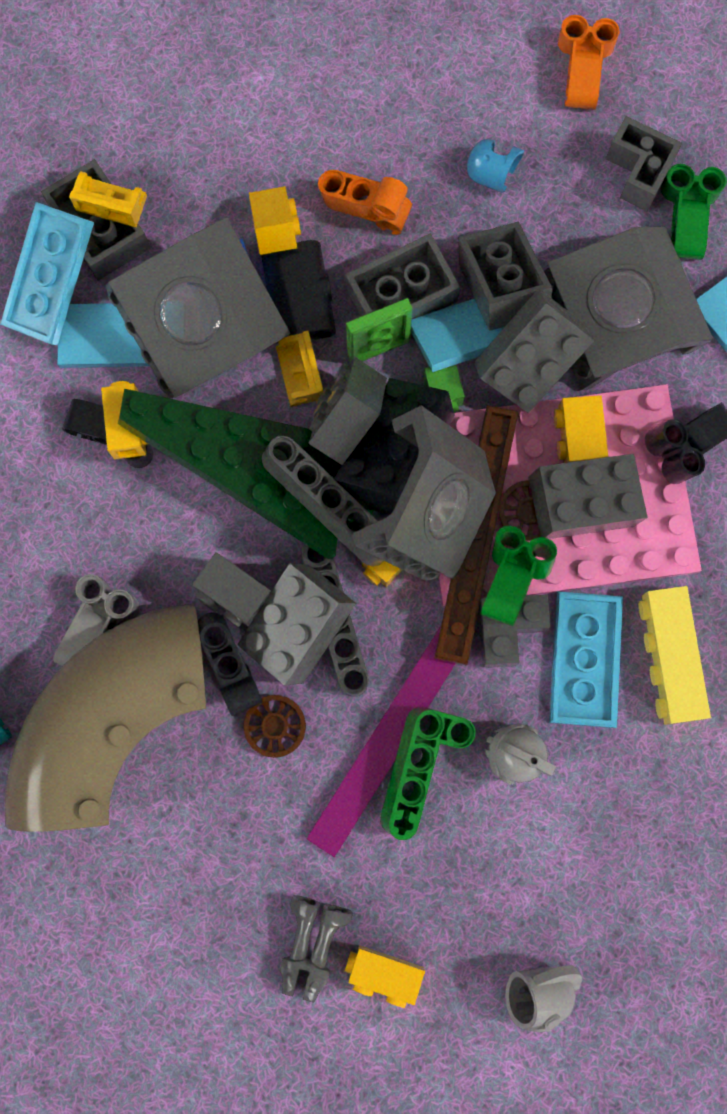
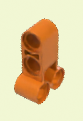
(586, 57)
(385, 200)

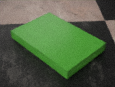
(379, 331)

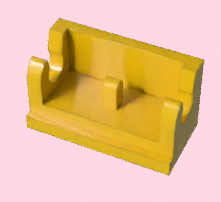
(107, 200)
(299, 369)

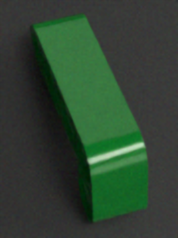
(421, 772)

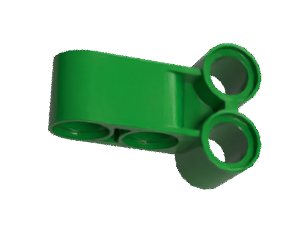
(691, 207)
(516, 572)

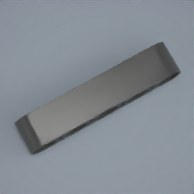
(311, 495)
(347, 633)

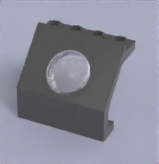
(630, 300)
(197, 308)
(439, 503)

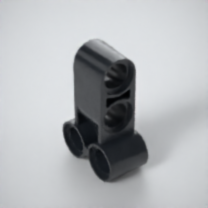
(88, 420)
(685, 444)
(234, 679)

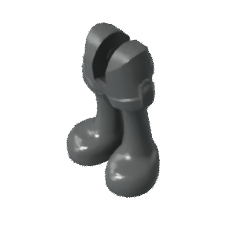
(331, 920)

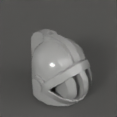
(518, 754)
(547, 990)

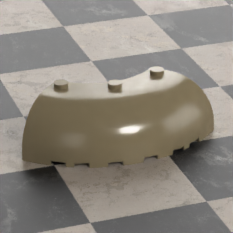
(97, 714)

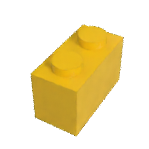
(274, 220)
(581, 429)

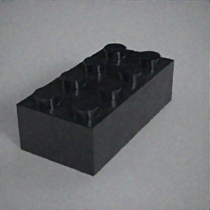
(383, 459)

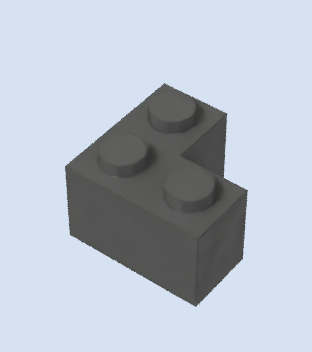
(646, 155)
(231, 590)
(500, 640)

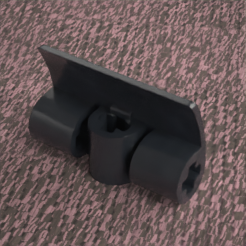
(301, 289)

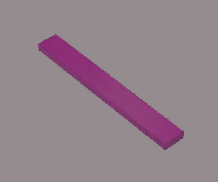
(378, 752)

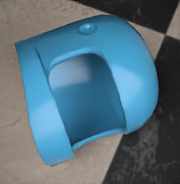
(491, 168)

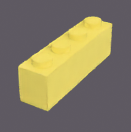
(675, 656)

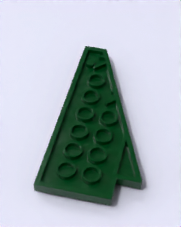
(228, 454)

